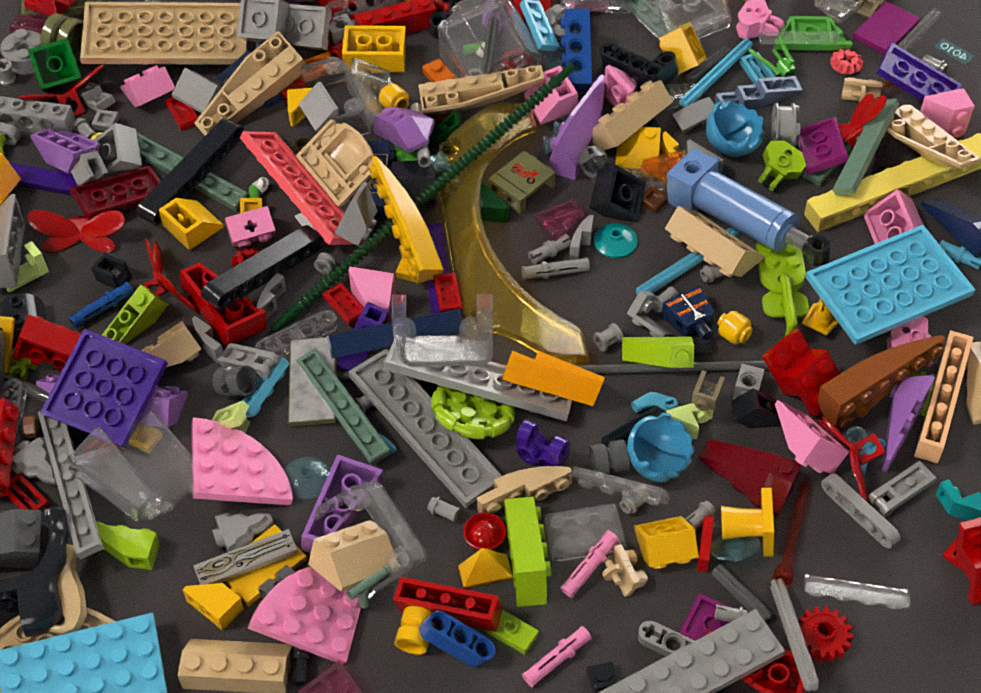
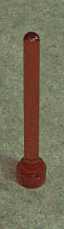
(785, 570)

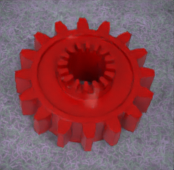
(829, 624)

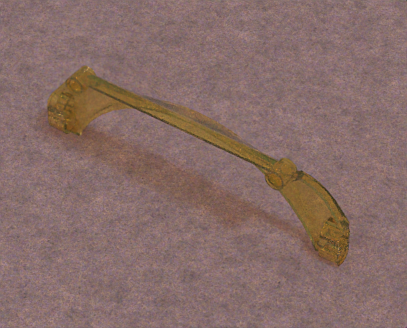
(475, 262)

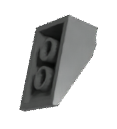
(20, 538)

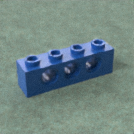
(577, 20)

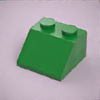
(54, 63)

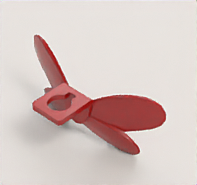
(70, 93)
(863, 114)
(68, 232)
(156, 260)
(855, 457)

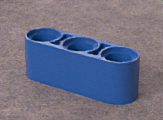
(445, 640)

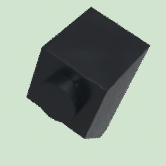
(755, 410)

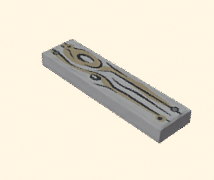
(246, 558)

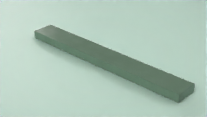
(211, 185)

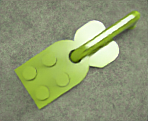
(783, 274)

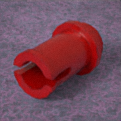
(336, 51)
(297, 85)

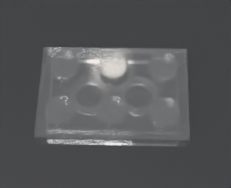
(575, 531)

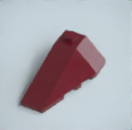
(752, 470)

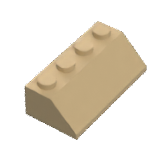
(631, 115)
(712, 242)
(235, 666)

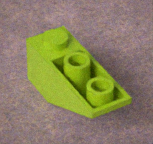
(136, 315)
(130, 546)

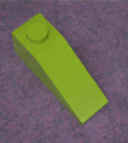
(659, 351)

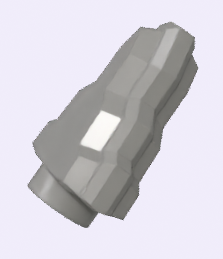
(34, 461)
(239, 530)

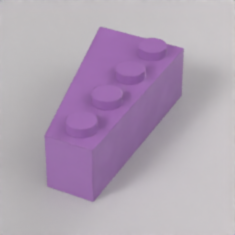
(343, 475)

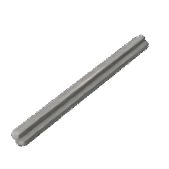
(794, 635)

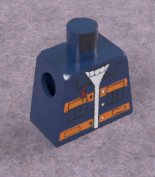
(690, 313)

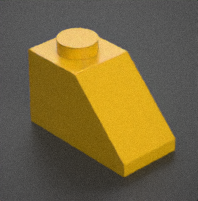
(215, 602)

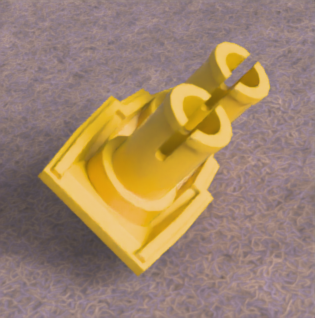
(820, 318)

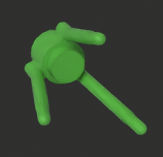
(785, 66)

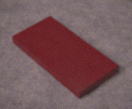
(115, 192)

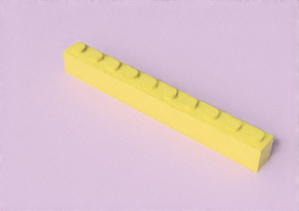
(909, 177)

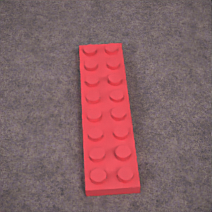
(297, 183)

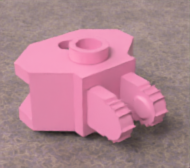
(757, 20)
(908, 333)

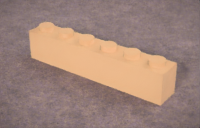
(943, 397)

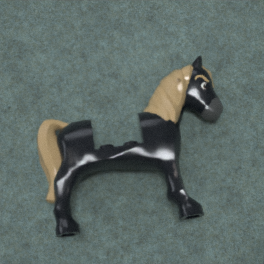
(51, 588)

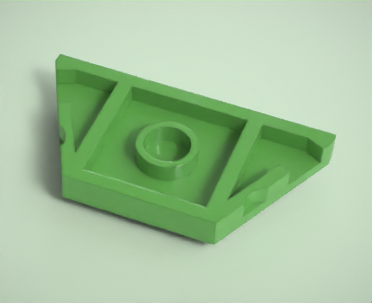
(814, 23)

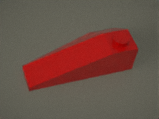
(777, 676)

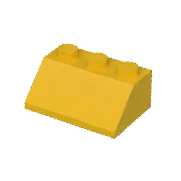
(376, 45)

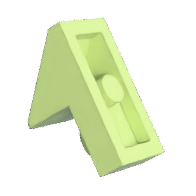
(233, 416)
(690, 417)

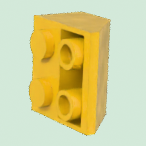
(189, 221)

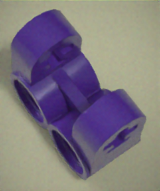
(535, 448)

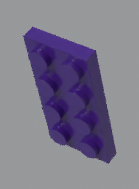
(913, 74)

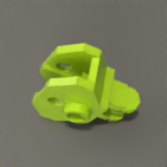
(782, 163)

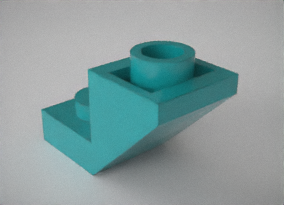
(950, 498)

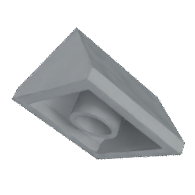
(195, 90)
(318, 106)

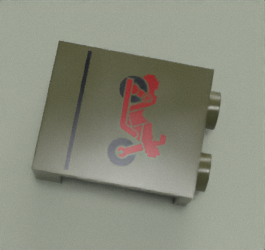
(520, 180)

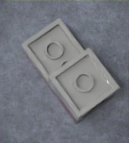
(300, 25)

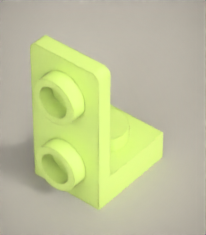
(33, 268)

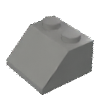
(119, 149)
(359, 217)

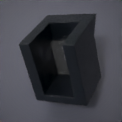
(111, 271)

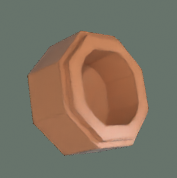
(30, 427)

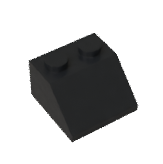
(414, 177)
(617, 194)

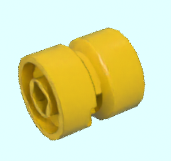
(408, 635)

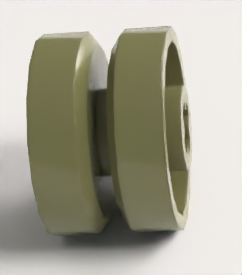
(62, 27)

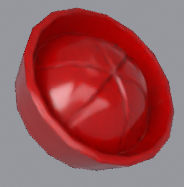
(484, 531)

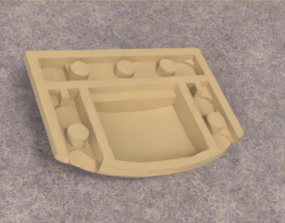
(338, 160)

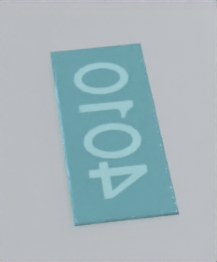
(954, 51)

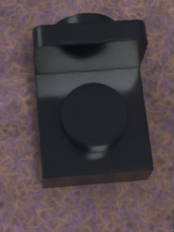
(601, 676)

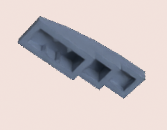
(763, 93)

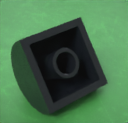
(18, 307)

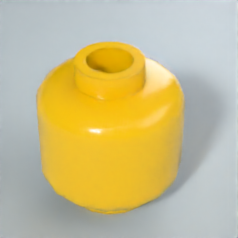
(393, 96)
(734, 327)

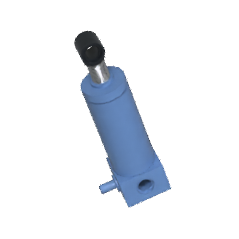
(699, 185)

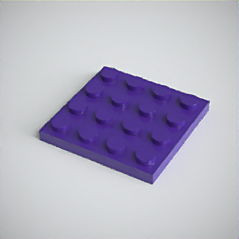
(104, 387)

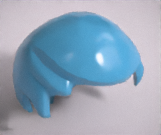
(734, 129)
(660, 448)

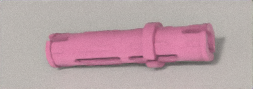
(594, 558)
(565, 649)

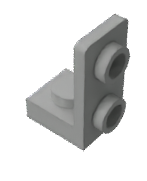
(643, 304)

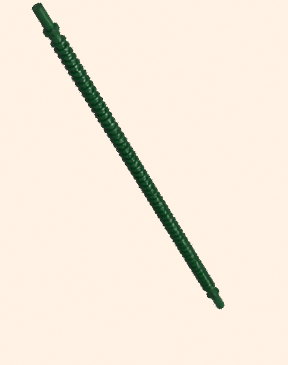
(555, 81)

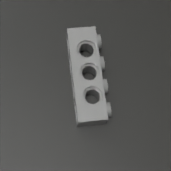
(36, 115)

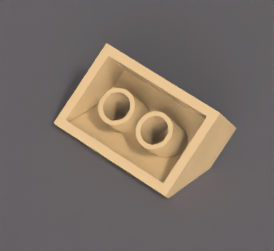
(350, 554)

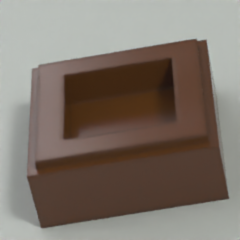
(654, 199)

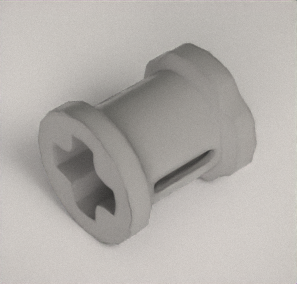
(7, 77)
(608, 337)

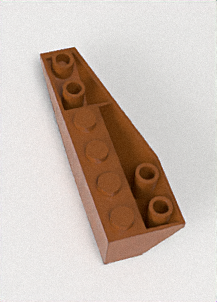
(871, 380)

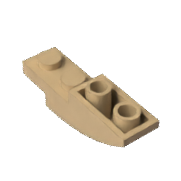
(525, 483)

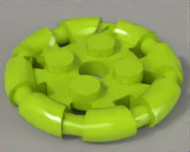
(455, 406)

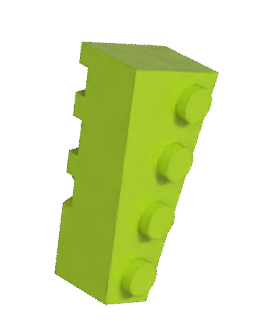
(527, 551)

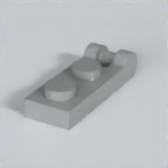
(242, 355)
(902, 488)

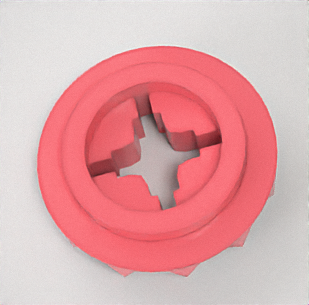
(846, 67)

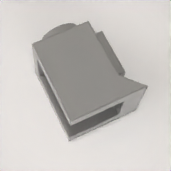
(89, 168)

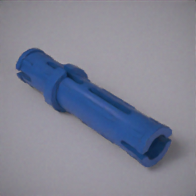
(109, 300)

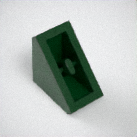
(444, 129)
(492, 207)

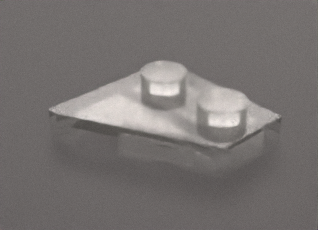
(838, 9)

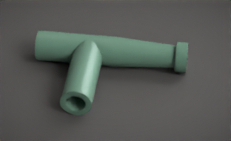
(362, 588)

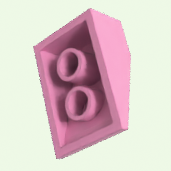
(809, 440)

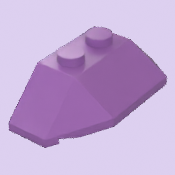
(404, 127)
(63, 148)

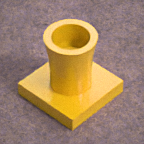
(751, 522)

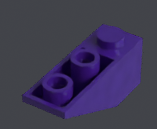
(370, 316)

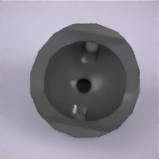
(592, 158)

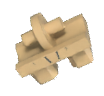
(856, 89)
(621, 570)

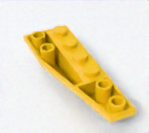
(408, 225)

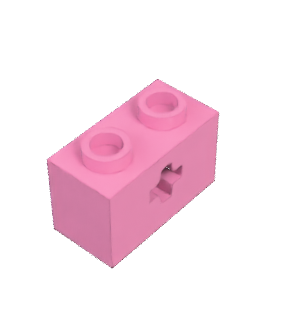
(259, 220)

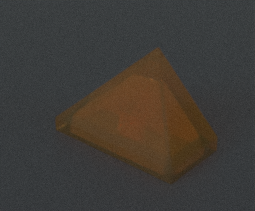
(660, 165)

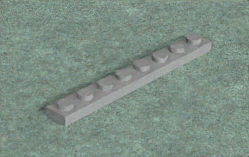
(71, 489)

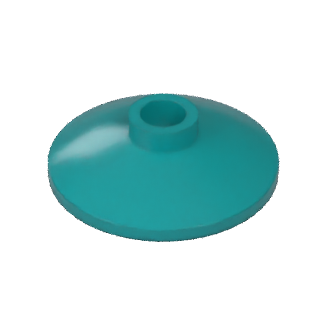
(612, 246)

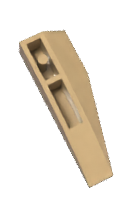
(256, 80)
(476, 90)
(929, 139)

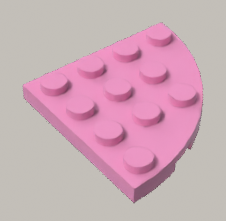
(235, 467)
(309, 615)

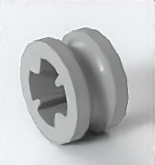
(325, 263)

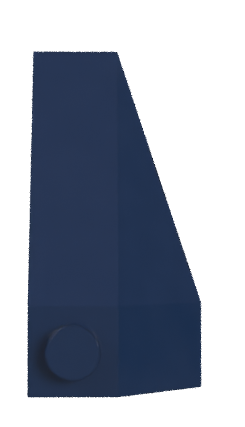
(958, 222)

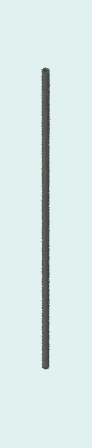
(645, 368)

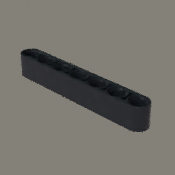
(191, 169)
(262, 267)

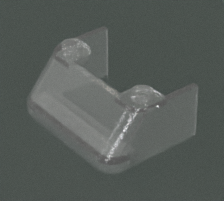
(666, 16)
(363, 106)
(468, 348)
(407, 550)

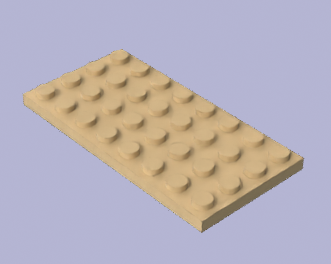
(161, 33)

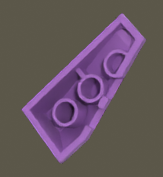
(904, 410)

